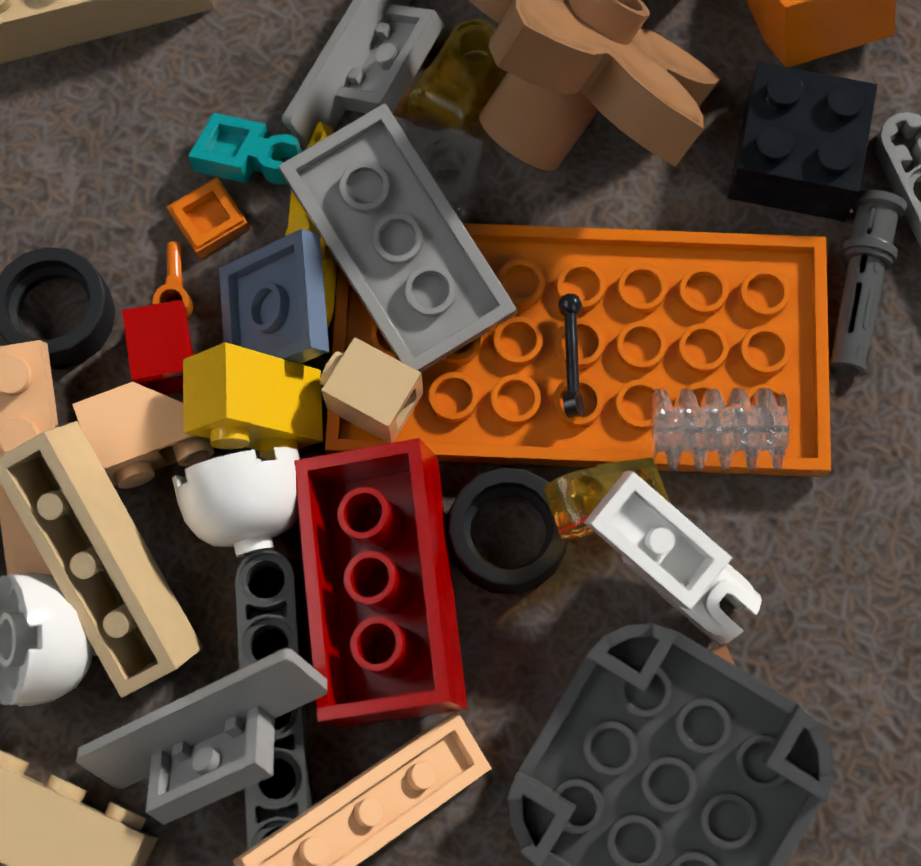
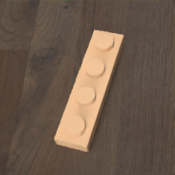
(25, 412)
(377, 802)

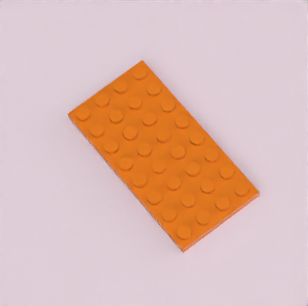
(652, 317)

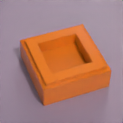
(208, 218)

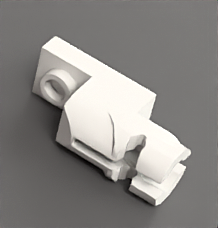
(673, 556)

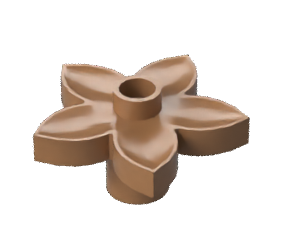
(586, 58)

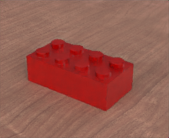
(379, 584)

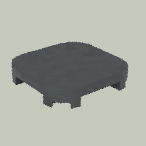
(669, 762)

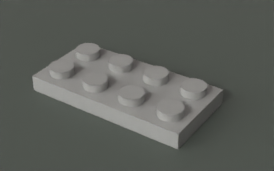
(397, 240)

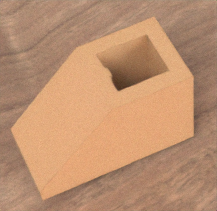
(138, 433)

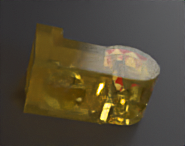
(579, 492)

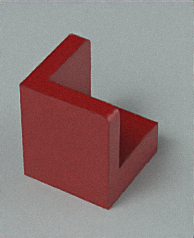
(157, 344)

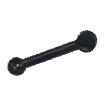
(570, 306)

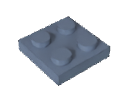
(277, 299)

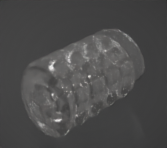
(720, 427)

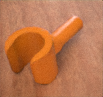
(174, 281)

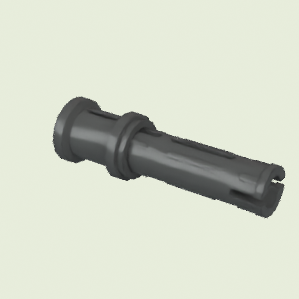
(868, 256)

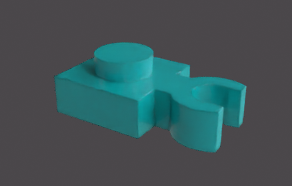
(238, 146)

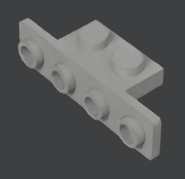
(363, 64)
(206, 740)

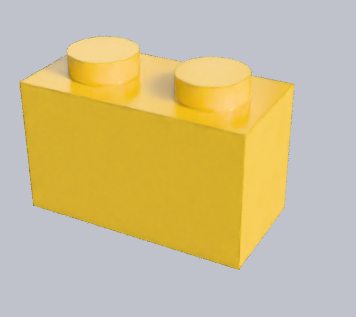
(251, 400)

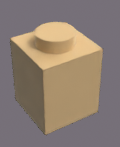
(371, 389)

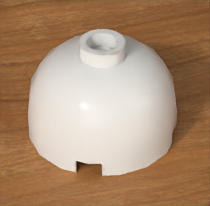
(240, 499)
(40, 641)

